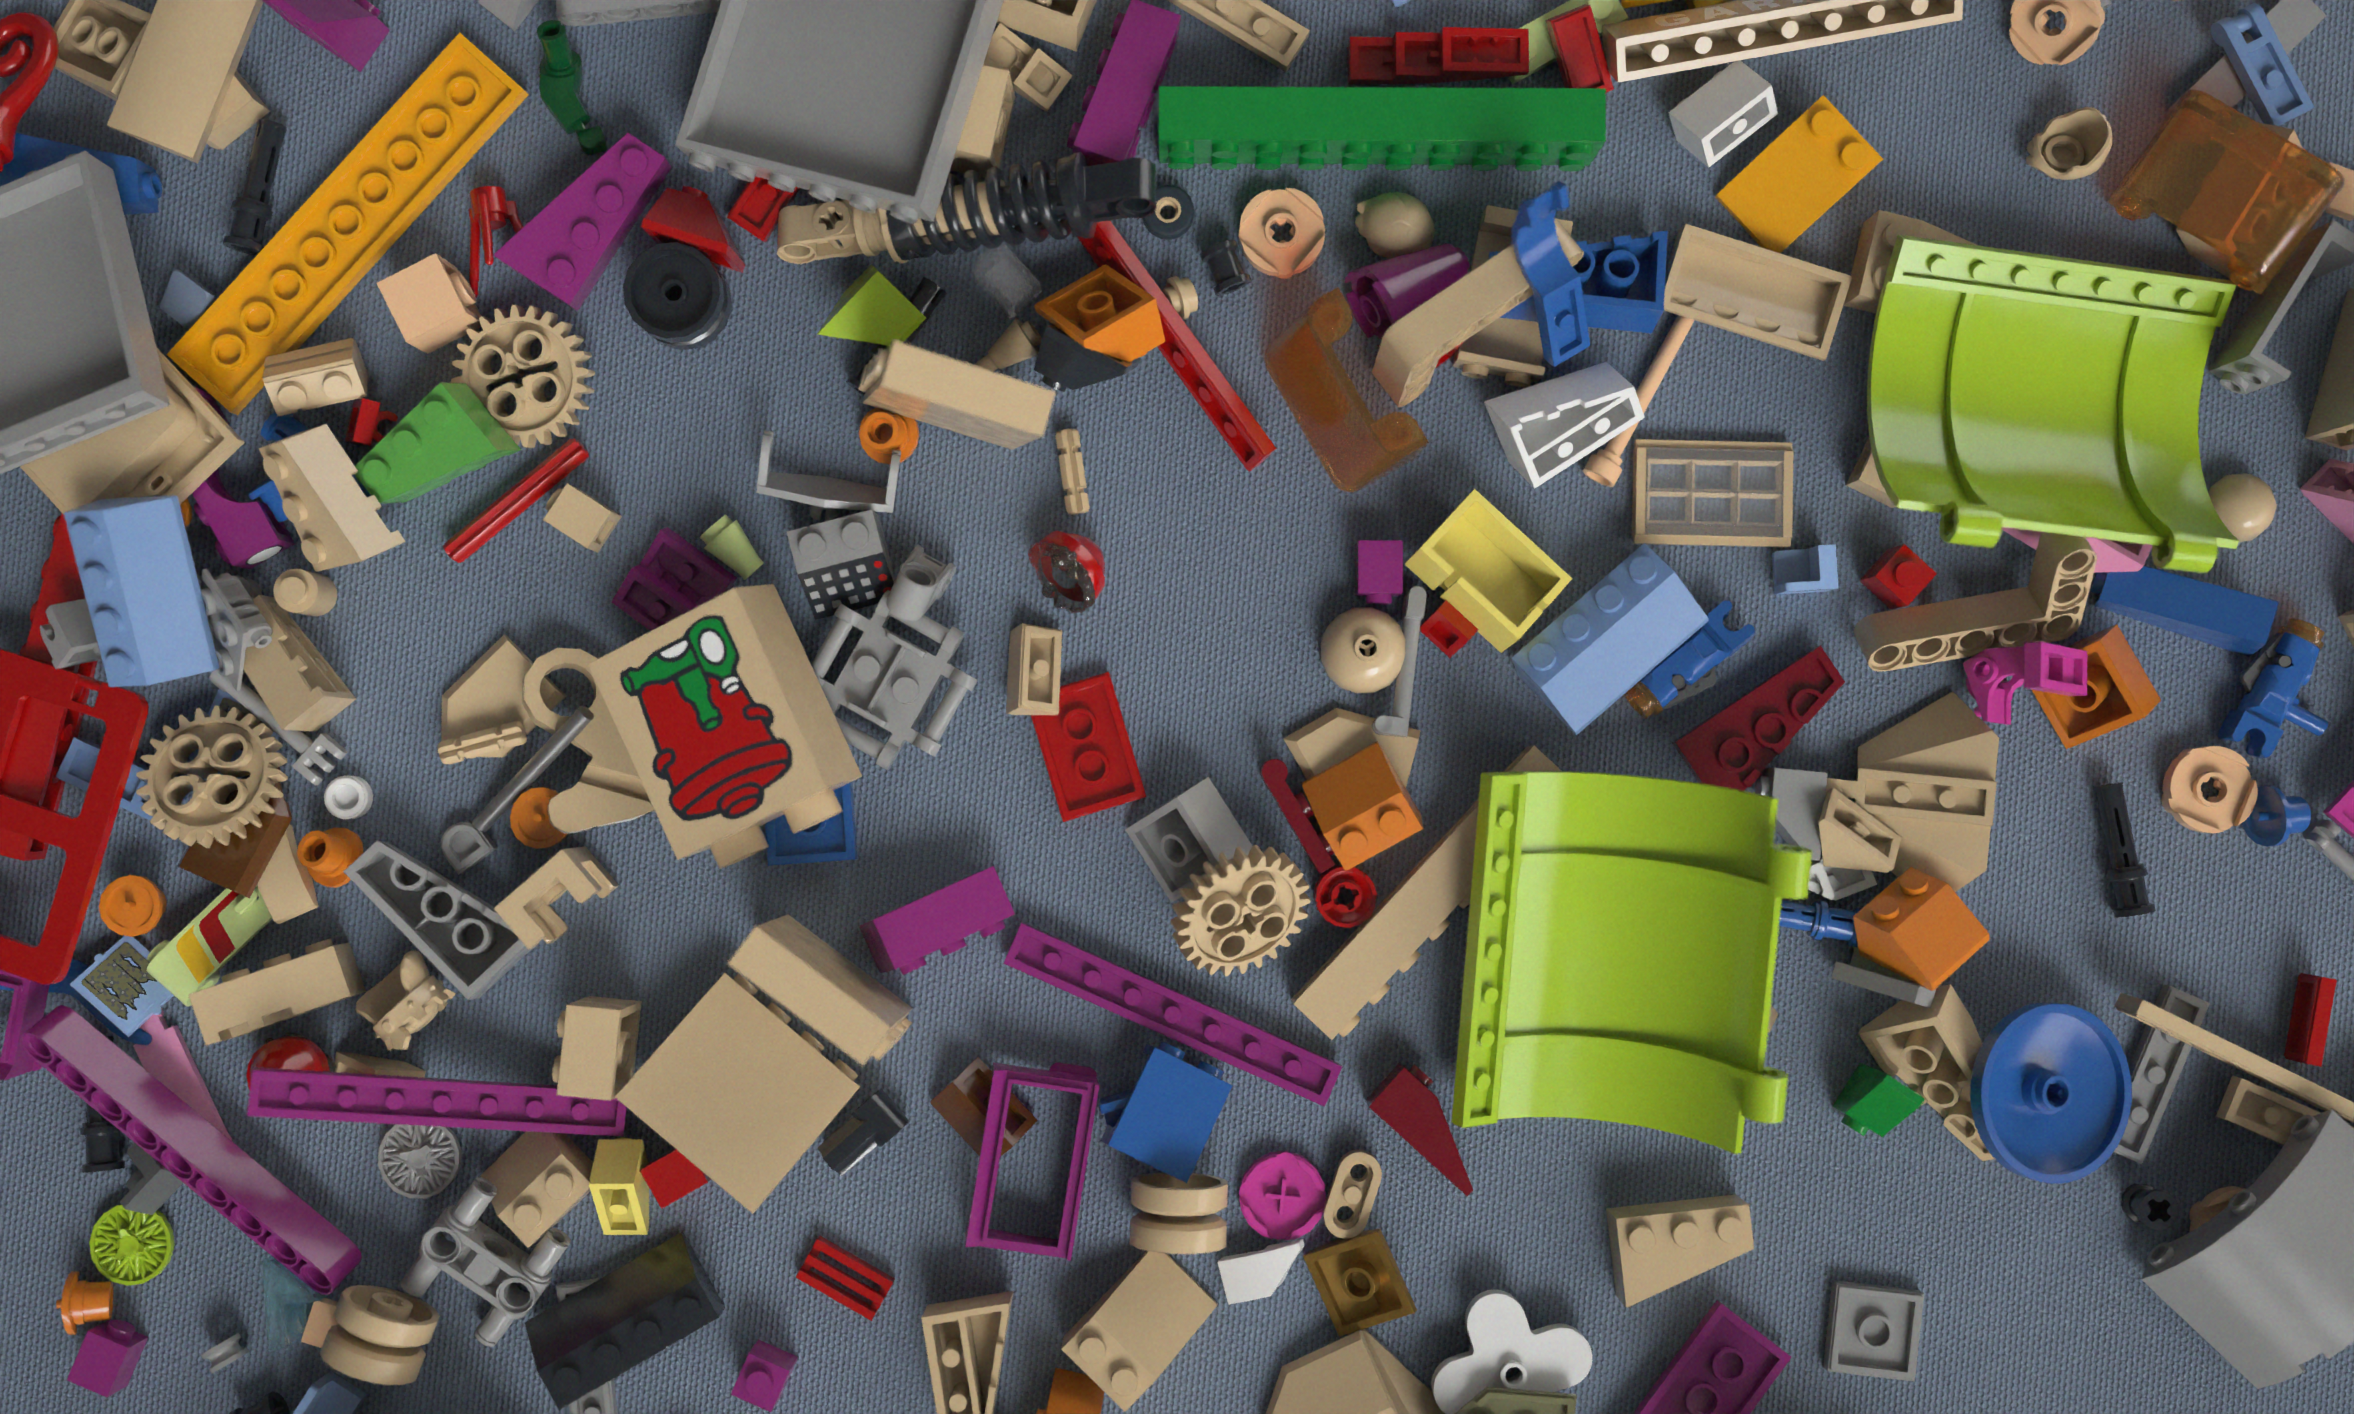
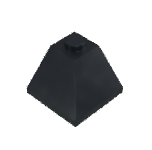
(1072, 365)

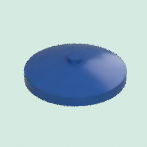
(2051, 1092)

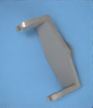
(825, 491)

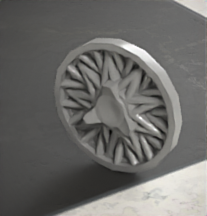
(419, 1159)

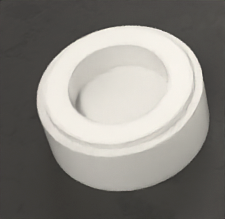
(348, 797)

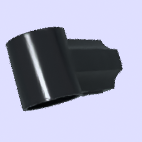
(870, 1126)

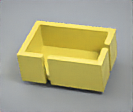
(1489, 571)

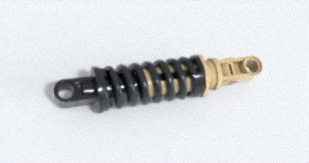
(978, 212)

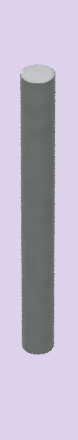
(533, 769)

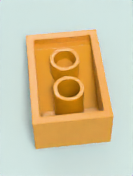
(1798, 176)

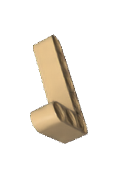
(1452, 316)
(1966, 626)

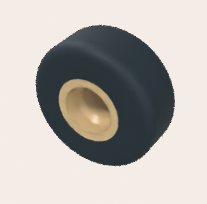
(1177, 226)

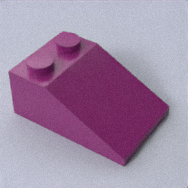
(340, 26)

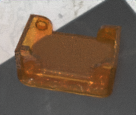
(2229, 186)
(1329, 407)

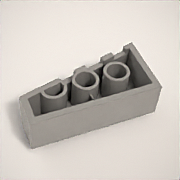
(439, 917)

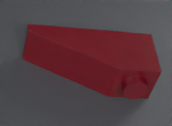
(1417, 1117)

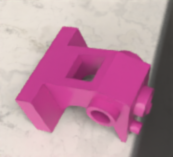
(2035, 664)

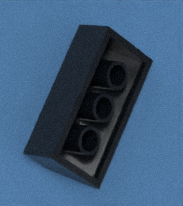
(622, 1320)

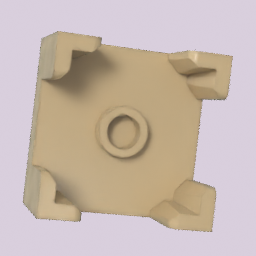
(528, 906)

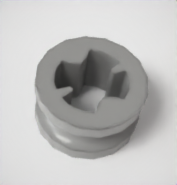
(225, 1353)

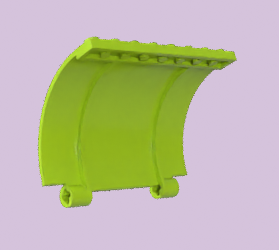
(2045, 397)
(1623, 954)

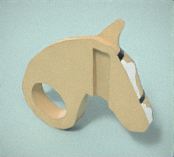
(610, 784)

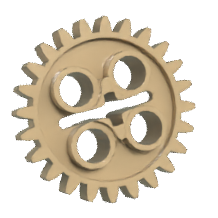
(512, 339)
(217, 741)
(1240, 910)

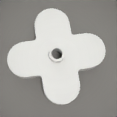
(1502, 1339)

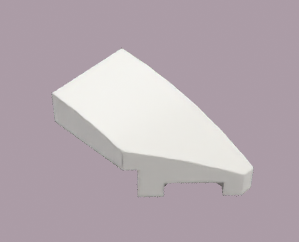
(1838, 882)
(1258, 1272)

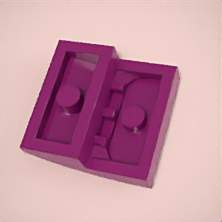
(670, 581)

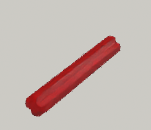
(515, 500)

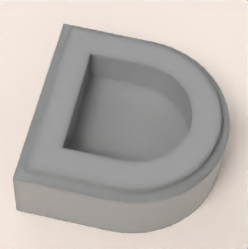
(465, 846)

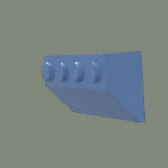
(141, 589)
(1609, 639)

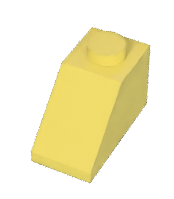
(619, 1187)

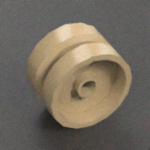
(1178, 1214)
(379, 1335)

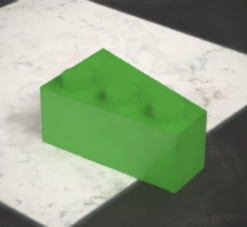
(433, 445)

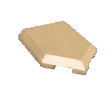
(492, 694)
(1342, 735)
(1332, 1381)

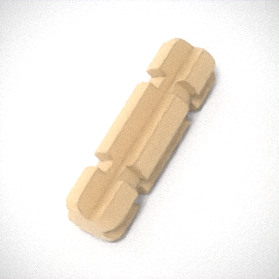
(1072, 471)
(482, 742)

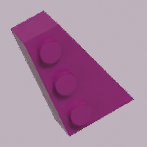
(938, 922)

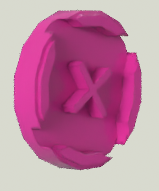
(1282, 1195)

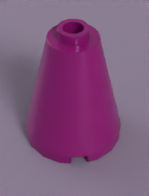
(1399, 285)

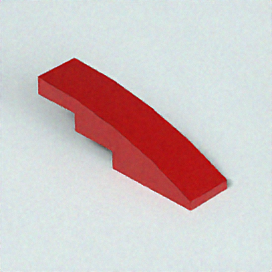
(1438, 57)

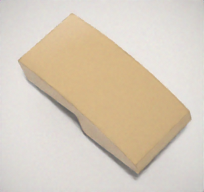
(286, 882)

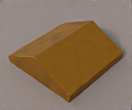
(1359, 1281)

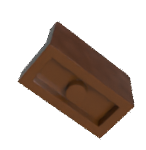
(966, 1103)

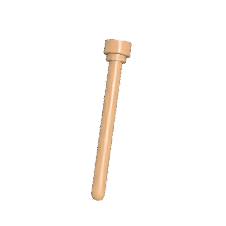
(1605, 465)

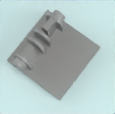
(233, 623)

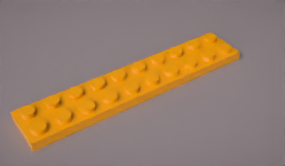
(348, 223)

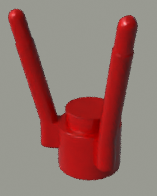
(486, 214)

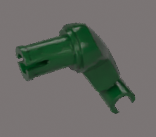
(560, 87)

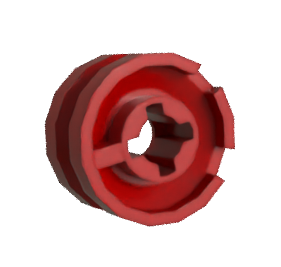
(1327, 891)

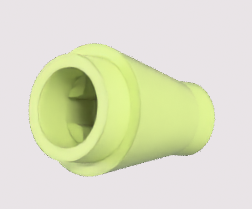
(731, 546)

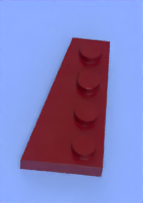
(1750, 732)

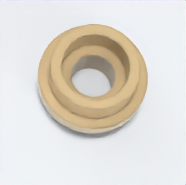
(1181, 295)

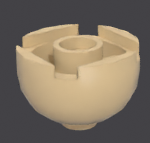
(1342, 656)

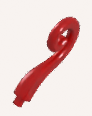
(37, 69)

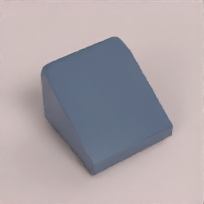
(186, 299)

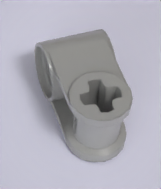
(918, 585)

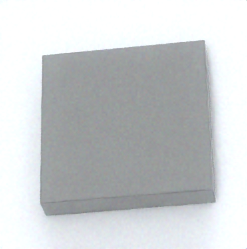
(1873, 1330)

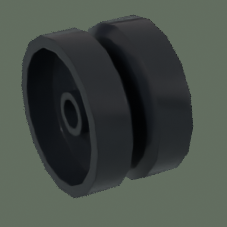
(654, 301)

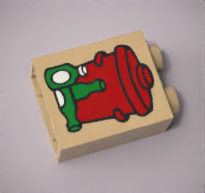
(727, 725)

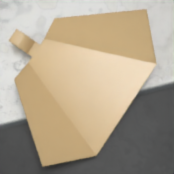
(1932, 788)

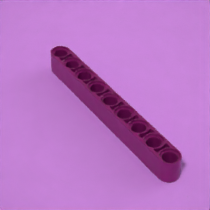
(191, 1149)

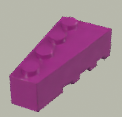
(1125, 88)
(587, 223)

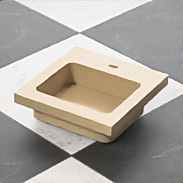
(146, 457)

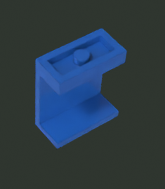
(1169, 1112)

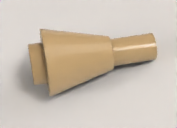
(1013, 346)

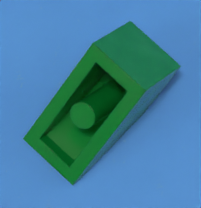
(1875, 1101)

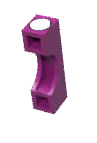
(244, 531)

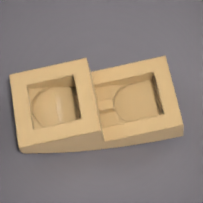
(1031, 70)

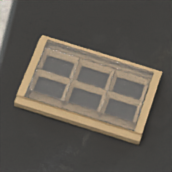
(1712, 493)

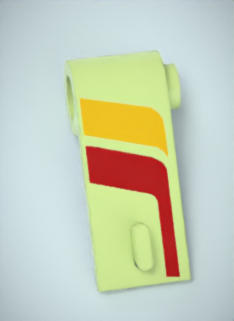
(207, 943)

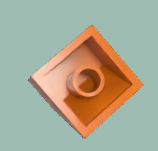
(1106, 314)
(2115, 691)
(1362, 806)
(1918, 929)

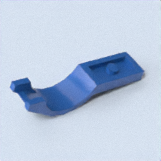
(1551, 276)

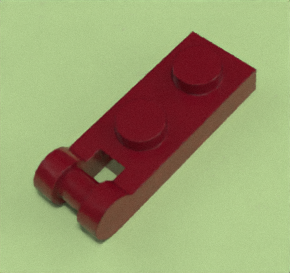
(1297, 811)

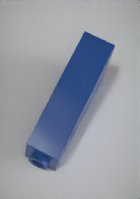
(136, 181)
(2188, 607)

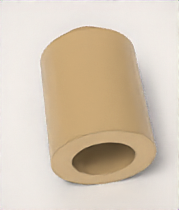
(305, 592)

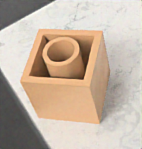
(431, 303)

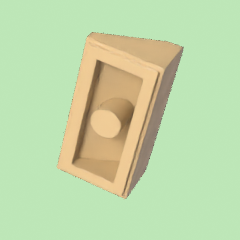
(1034, 670)

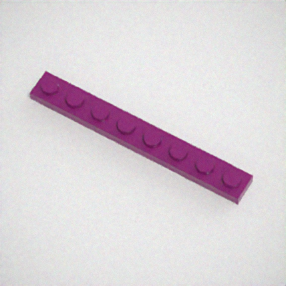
(1173, 1014)
(429, 1102)

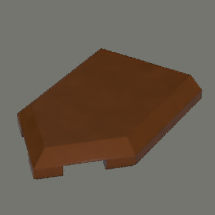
(243, 860)

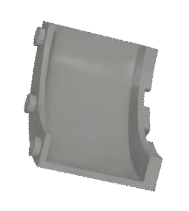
(2275, 1266)

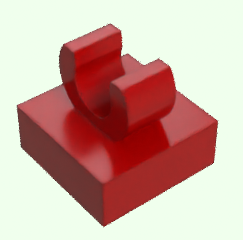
(364, 422)
(1448, 629)

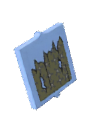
(122, 987)

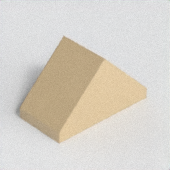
(237, 114)
(1855, 837)

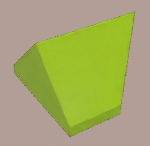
(872, 312)

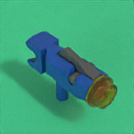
(1690, 666)
(2272, 689)

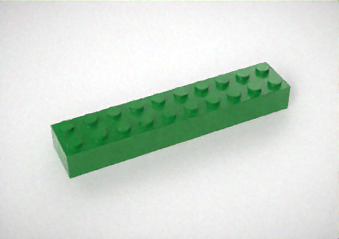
(1381, 127)

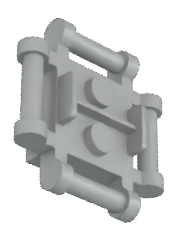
(892, 680)

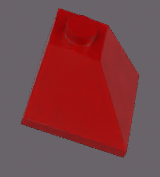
(693, 221)

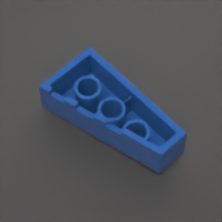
(1619, 283)

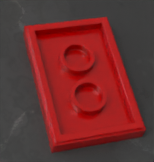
(1088, 750)

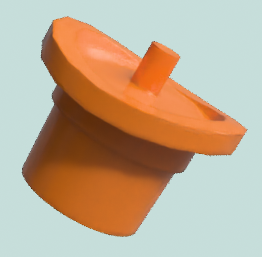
(888, 431)
(531, 820)
(329, 854)
(132, 905)
(84, 1302)

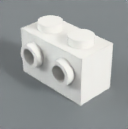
(1723, 112)

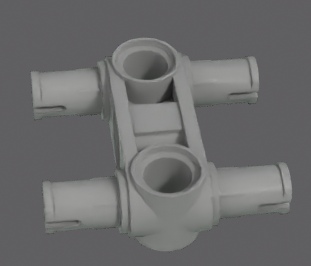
(485, 1262)

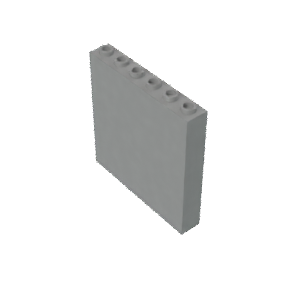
(840, 96)
(70, 313)

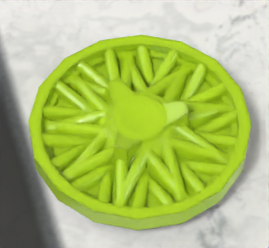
(131, 1245)

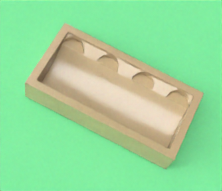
(183, 72)
(1754, 291)

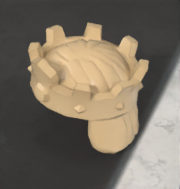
(403, 1001)

